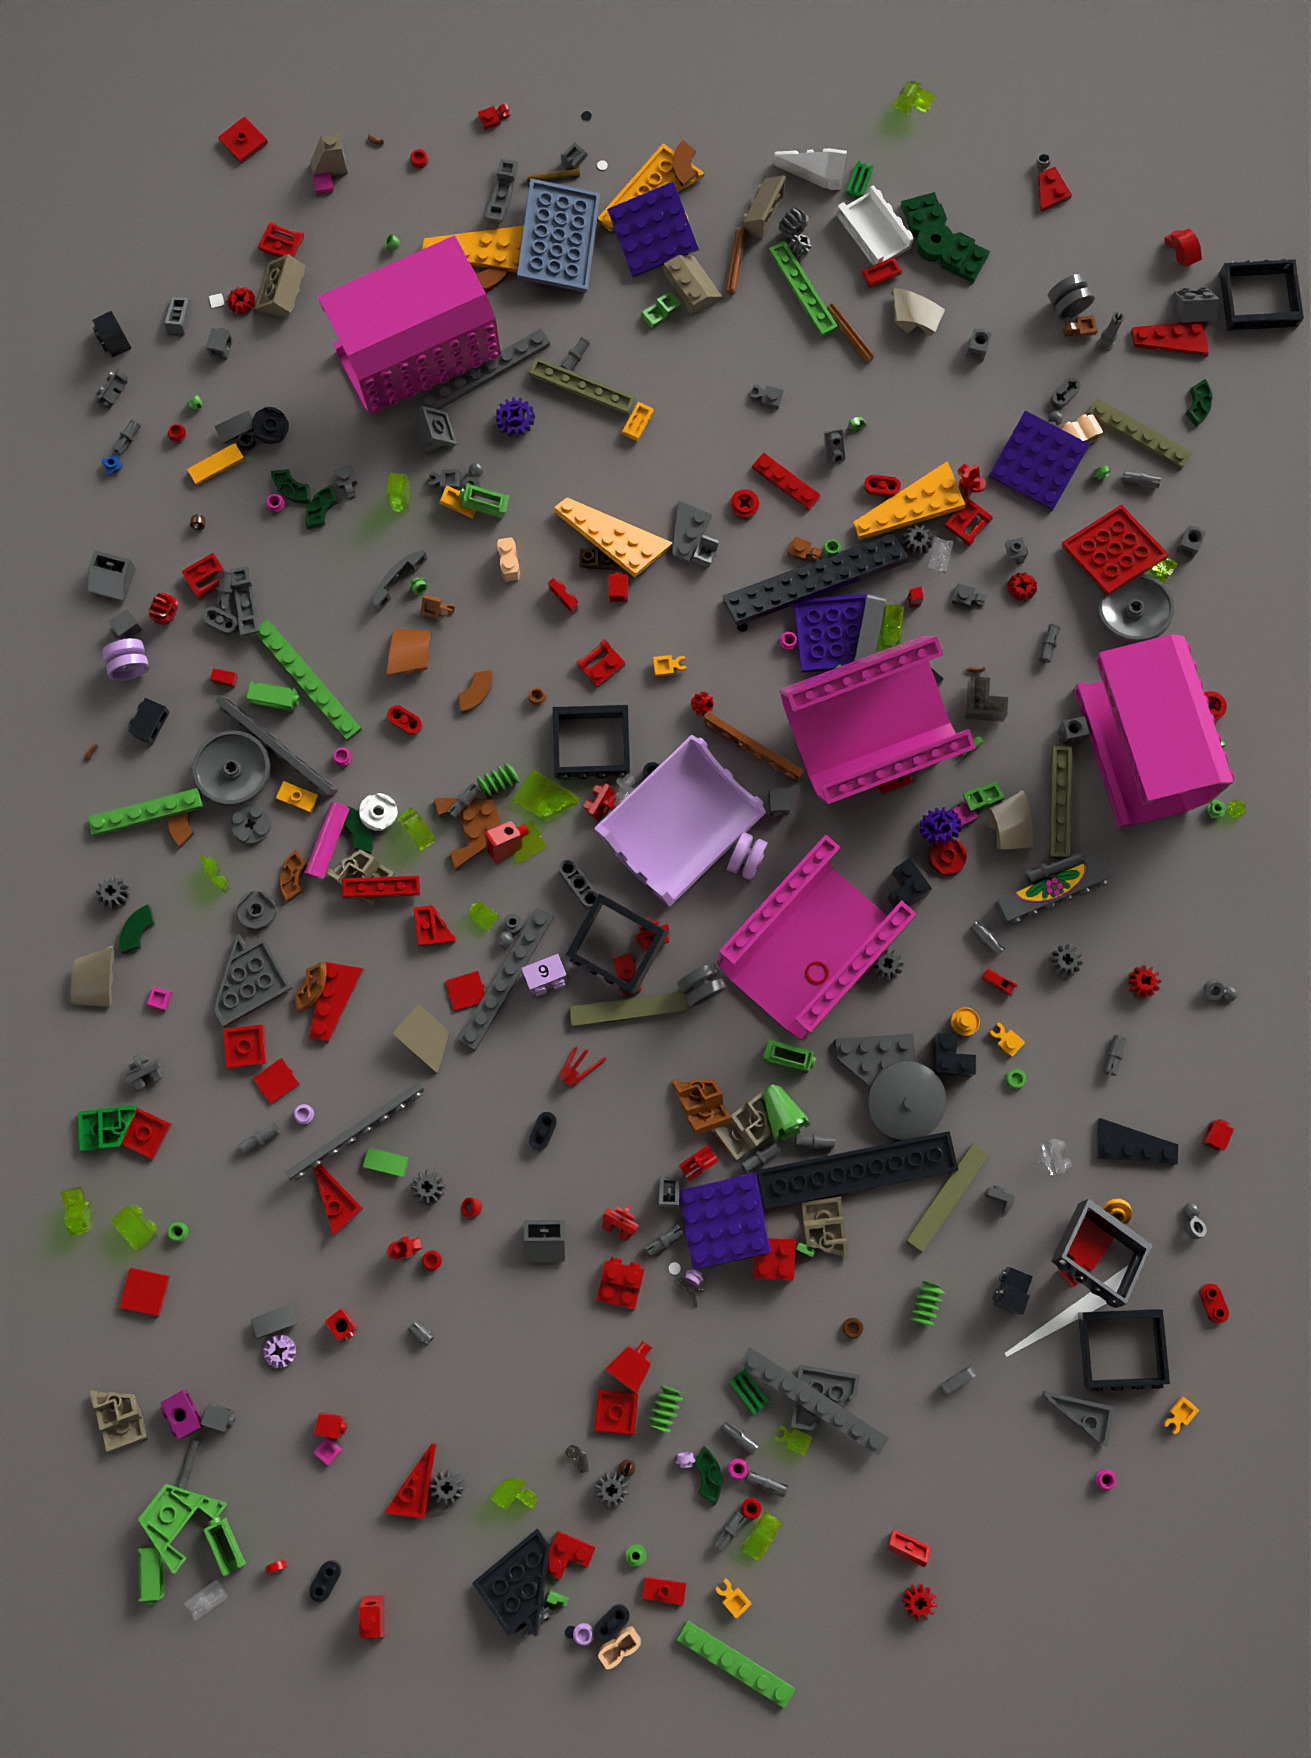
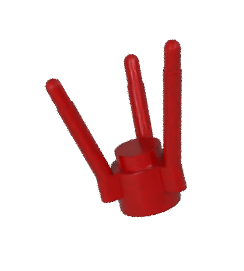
(570, 1074)

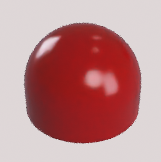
(476, 1207)

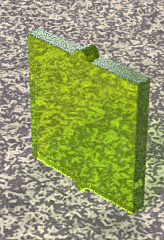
(531, 844)

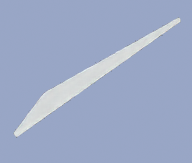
(1086, 1304)

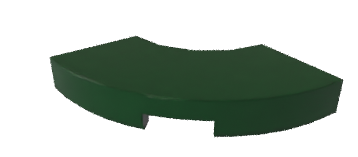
(1201, 402)
(290, 488)
(319, 506)
(361, 834)
(134, 928)
(710, 1475)

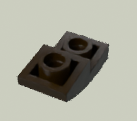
(595, 559)

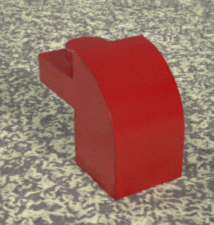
(1186, 246)

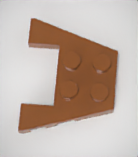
(476, 820)

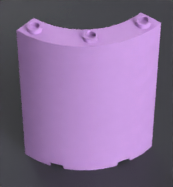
(680, 820)

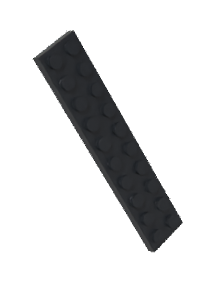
(815, 579)
(857, 1170)

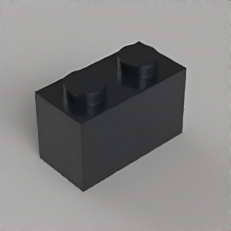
(148, 720)

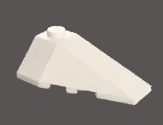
(820, 168)

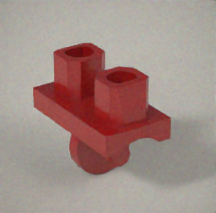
(970, 479)
(603, 802)
(644, 937)
(698, 1163)
(621, 1219)
(403, 1248)

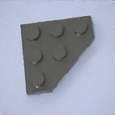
(835, 1385)

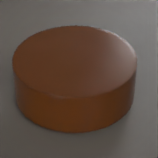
(852, 1327)

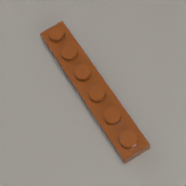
(746, 743)

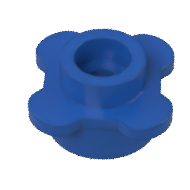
(116, 467)

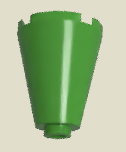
(783, 1113)

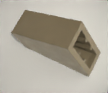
(329, 156)

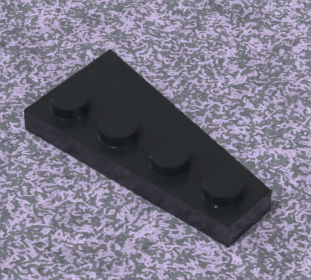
(1132, 1145)

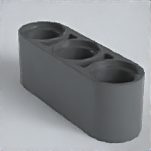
(572, 878)

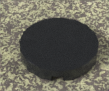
(270, 425)

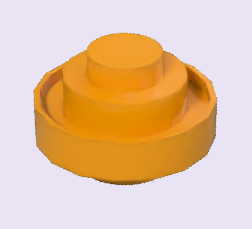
(965, 1021)
(1119, 1209)

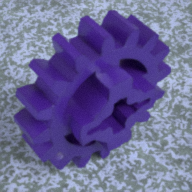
(516, 410)
(940, 826)

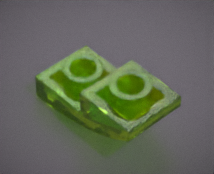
(212, 870)
(762, 1536)

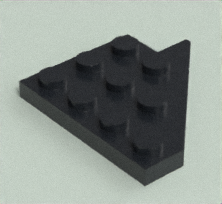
(517, 1584)

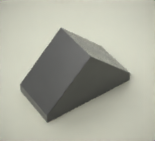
(669, 1192)

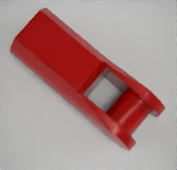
(996, 980)

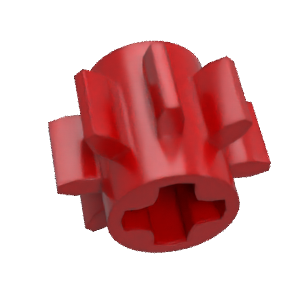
(702, 703)

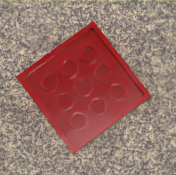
(1114, 550)

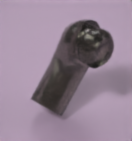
(578, 1455)

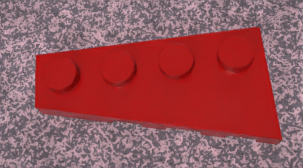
(1182, 336)
(333, 1000)

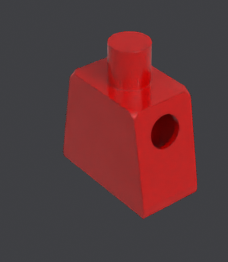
(504, 840)
(631, 1366)
(372, 1617)

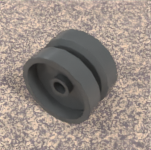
(1071, 296)
(702, 985)

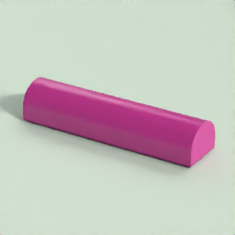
(326, 840)

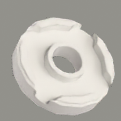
(376, 822)

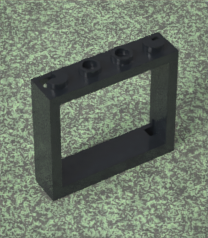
(1265, 320)
(591, 712)
(648, 959)
(1117, 1230)
(1160, 1347)

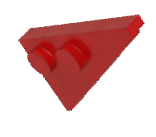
(338, 1202)
(414, 1493)

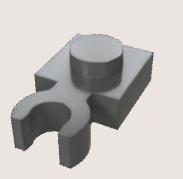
(770, 396)
(448, 477)

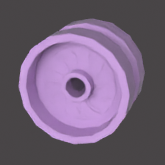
(125, 659)
(747, 856)

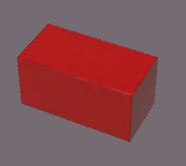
(915, 597)
(224, 677)

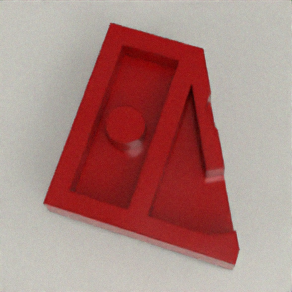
(1052, 189)
(430, 927)

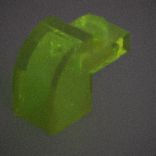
(914, 96)
(416, 828)
(78, 1211)
(512, 1488)

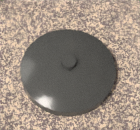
(1137, 610)
(231, 768)
(906, 1100)

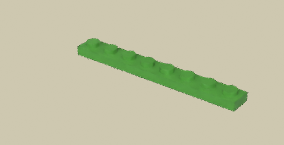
(308, 680)

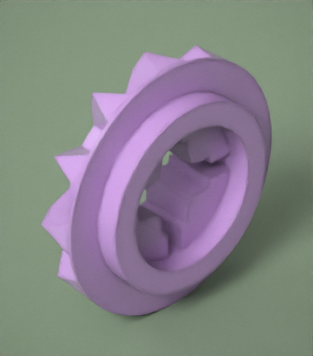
(287, 1356)

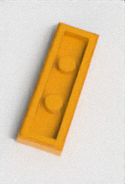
(215, 464)

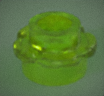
(1236, 804)

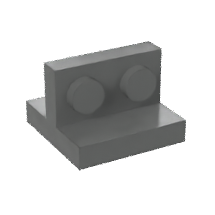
(434, 429)

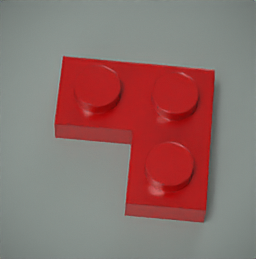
(568, 1548)

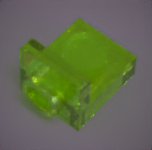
(1163, 570)
(483, 915)

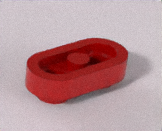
(882, 484)
(406, 719)
(1212, 1304)

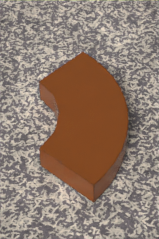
(682, 163)
(491, 277)
(477, 691)
(180, 828)
(290, 876)
(312, 987)

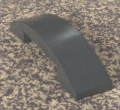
(502, 191)
(411, 561)
(245, 601)

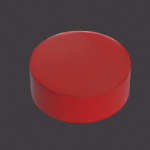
(419, 158)
(275, 1567)

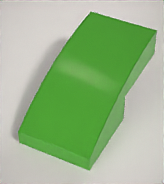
(661, 310)
(983, 796)
(386, 1162)

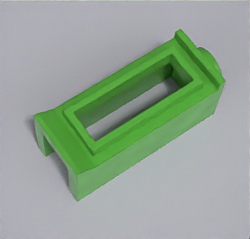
(482, 506)
(273, 696)
(809, 1061)
(225, 1566)
(151, 1575)

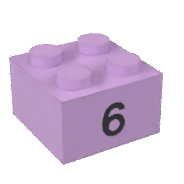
(545, 975)

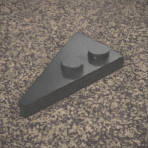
(1090, 1416)

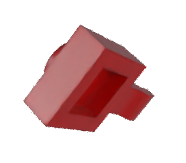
(490, 117)

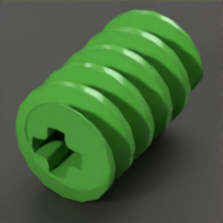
(497, 779)
(927, 1304)
(665, 1408)

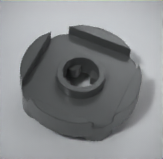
(241, 819)
(257, 899)

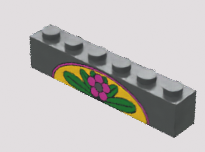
(1052, 890)

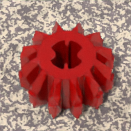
(163, 608)
(1141, 974)
(923, 1607)

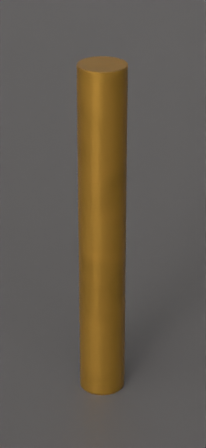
(554, 175)

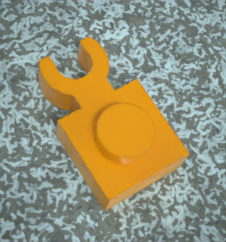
(665, 665)
(1009, 1041)
(1183, 1412)
(735, 1599)

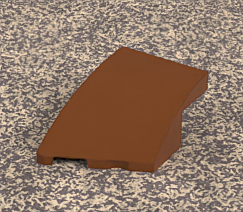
(408, 651)
(702, 1104)

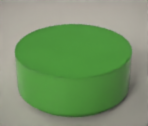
(1016, 1079)

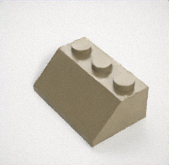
(764, 206)
(691, 283)
(280, 286)

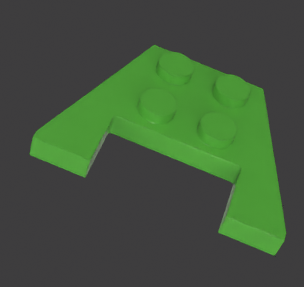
(169, 1514)

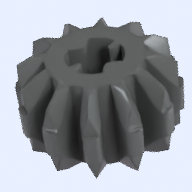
(793, 223)
(921, 535)
(107, 887)
(1070, 955)
(894, 967)
(432, 1181)
(442, 1481)
(616, 1494)

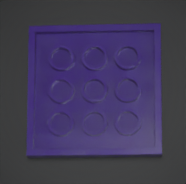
(652, 229)
(1039, 460)
(828, 631)
(724, 1221)

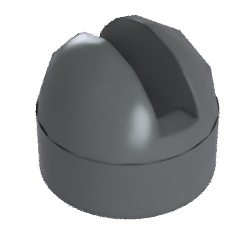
(1043, 160)

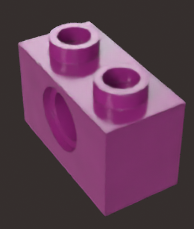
(192, 1420)

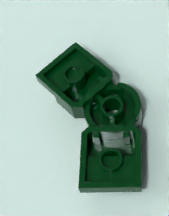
(955, 251)

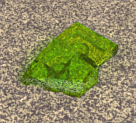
(543, 796)

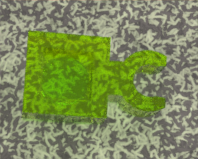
(796, 1440)

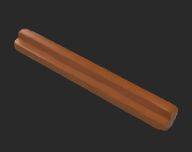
(736, 260)
(850, 333)

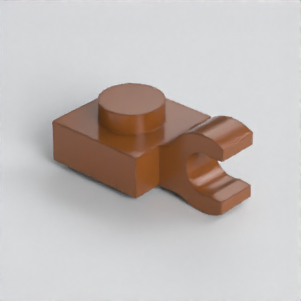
(1083, 325)
(802, 548)
(433, 607)

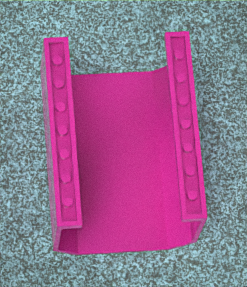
(412, 324)
(872, 720)
(1153, 731)
(805, 921)

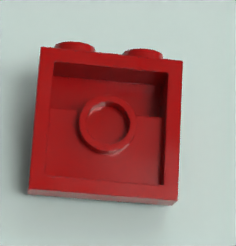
(620, 1283)

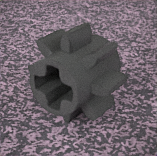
(800, 245)

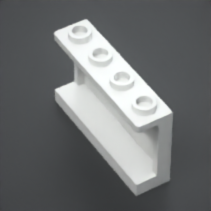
(875, 227)

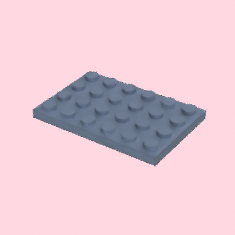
(558, 235)

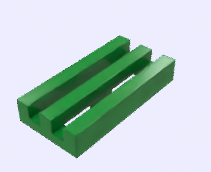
(863, 167)
(759, 1405)

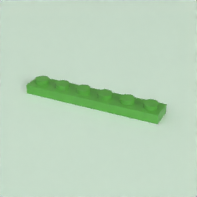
(803, 289)
(146, 812)
(736, 1664)

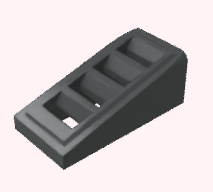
(178, 326)

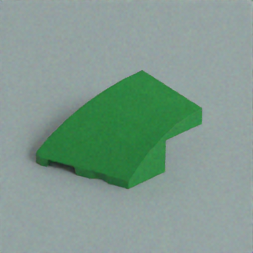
(104, 1127)

